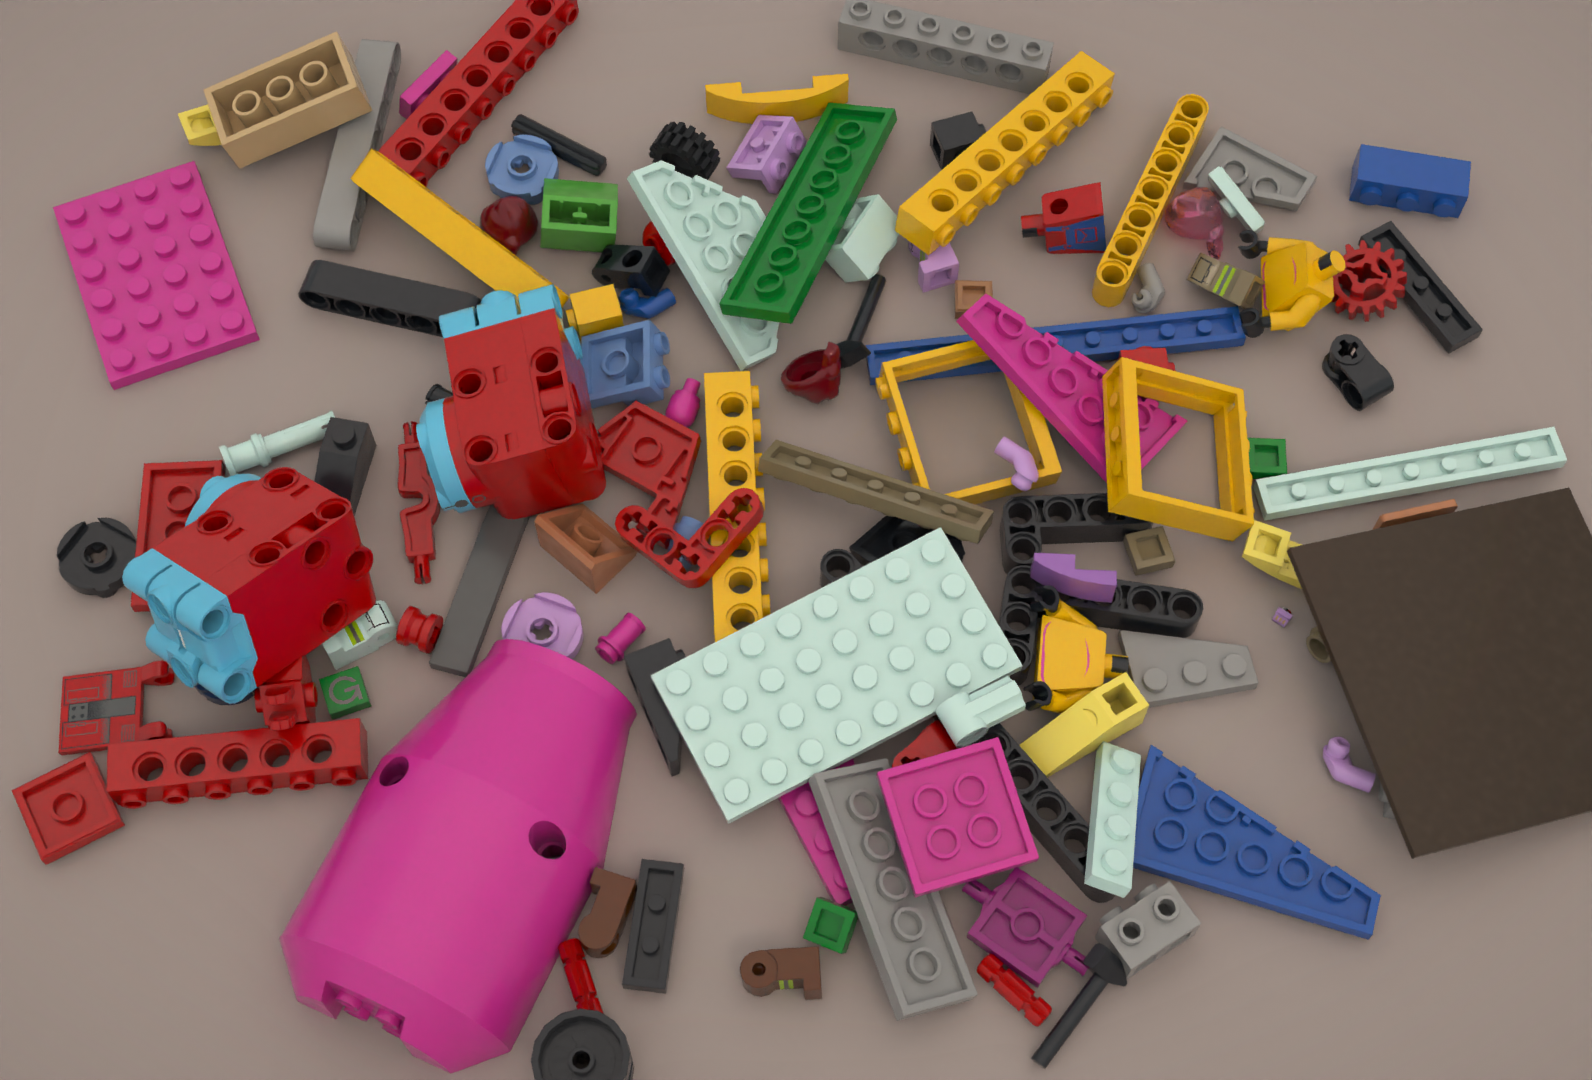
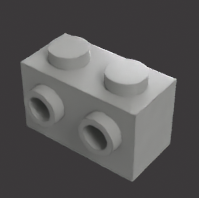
(1148, 927)

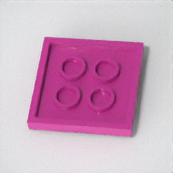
(957, 817)

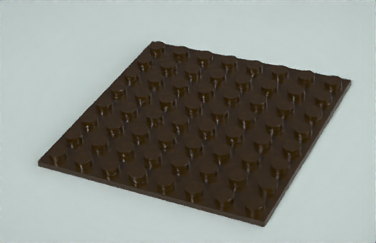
(1466, 663)

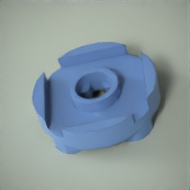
(523, 150)

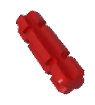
(579, 975)
(1014, 990)

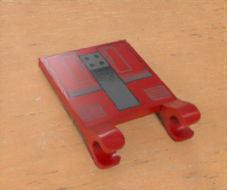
(109, 708)

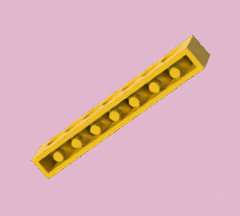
(1004, 153)
(726, 394)

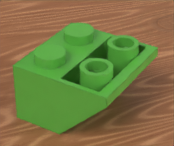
(578, 215)

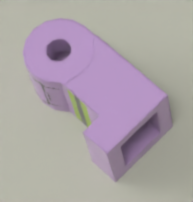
(936, 269)

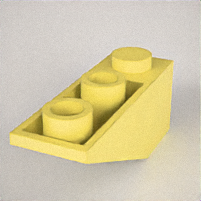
(1086, 724)

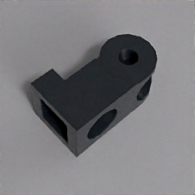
(632, 268)

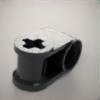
(1357, 375)

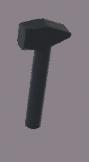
(853, 349)
(1105, 969)

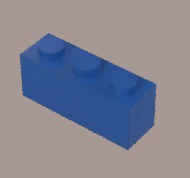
(1410, 181)

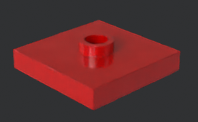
(67, 808)

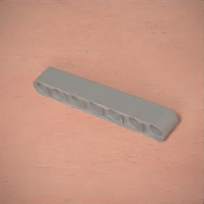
(342, 200)

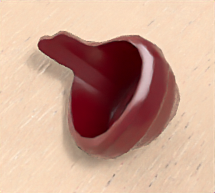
(509, 222)
(814, 374)

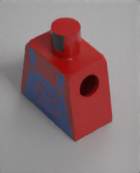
(1070, 221)

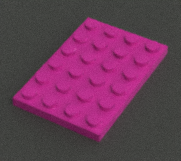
(155, 275)

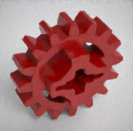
(1377, 290)

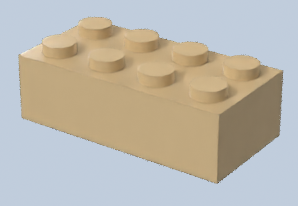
(287, 100)

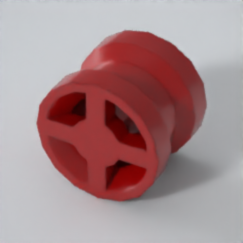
(419, 629)

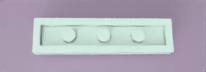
(1113, 820)

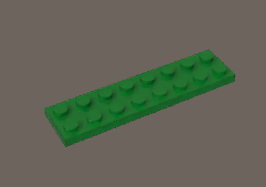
(808, 213)

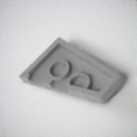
(1254, 170)
(1184, 668)

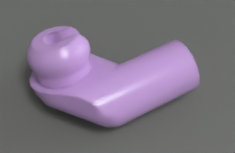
(1341, 767)

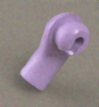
(1023, 463)

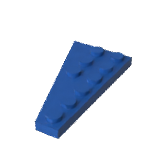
(1228, 849)

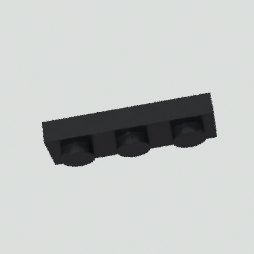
(653, 926)

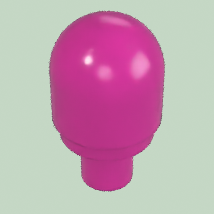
(684, 403)

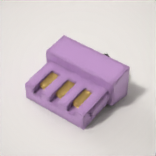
(1282, 617)

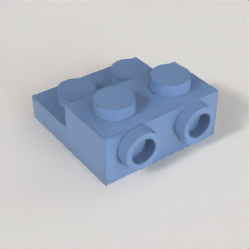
(626, 364)

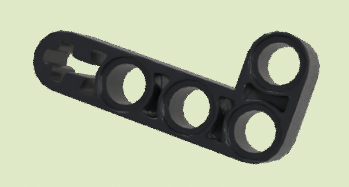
(1041, 529)

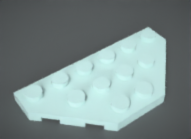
(708, 240)

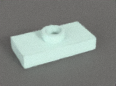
(1234, 201)

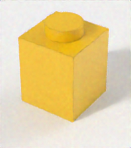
(594, 310)

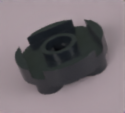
(83, 540)

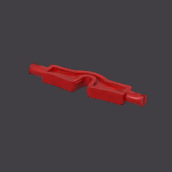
(419, 519)

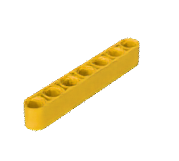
(1157, 183)
(447, 227)

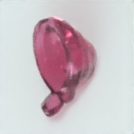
(1199, 217)

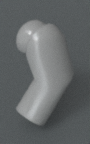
(1152, 289)

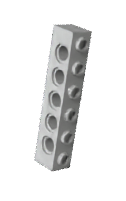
(944, 45)

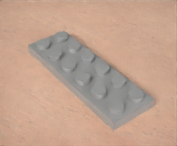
(906, 934)

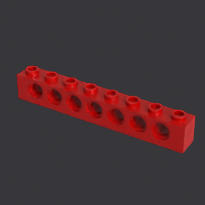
(477, 85)

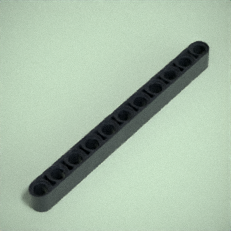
(1041, 790)

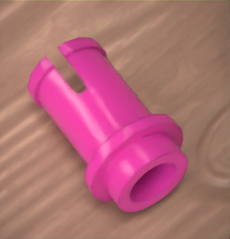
(619, 638)

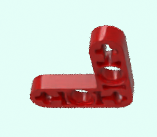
(697, 548)

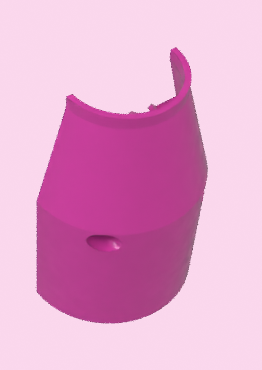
(442, 877)

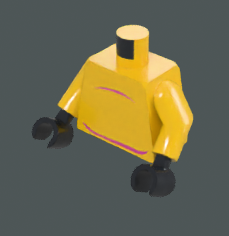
(1295, 285)
(1068, 655)

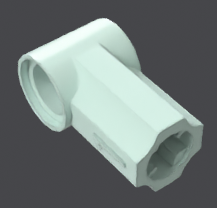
(972, 715)

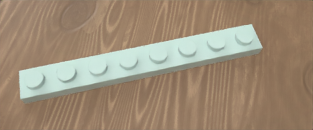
(1409, 473)

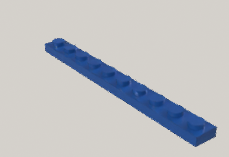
(1094, 339)

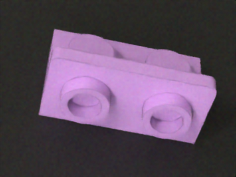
(768, 151)

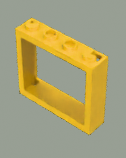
(945, 359)
(1123, 458)

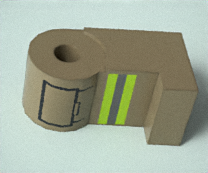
(1226, 281)

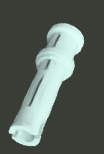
(261, 449)

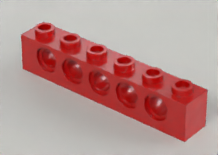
(133, 762)

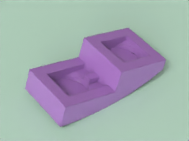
(1060, 572)

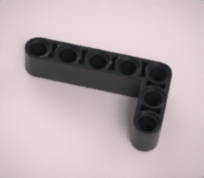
(1118, 615)

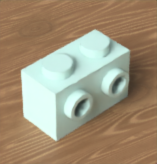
(863, 239)

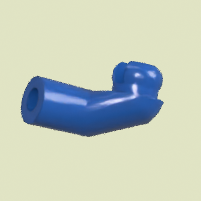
(644, 307)

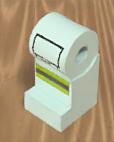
(362, 636)

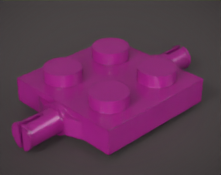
(1026, 926)

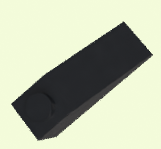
(345, 458)
(639, 668)

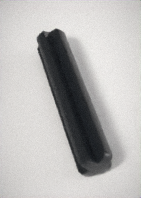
(561, 145)

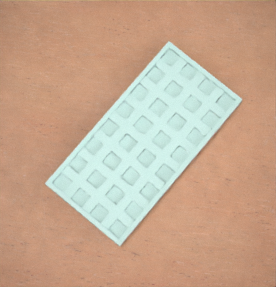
(834, 674)

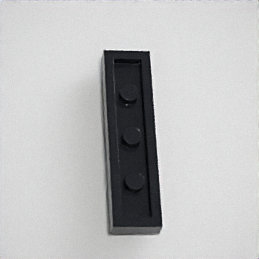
(1426, 292)

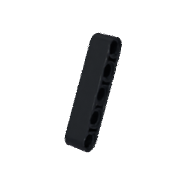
(381, 297)

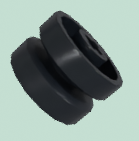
(578, 1037)

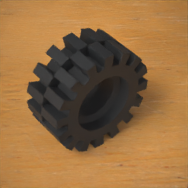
(685, 150)

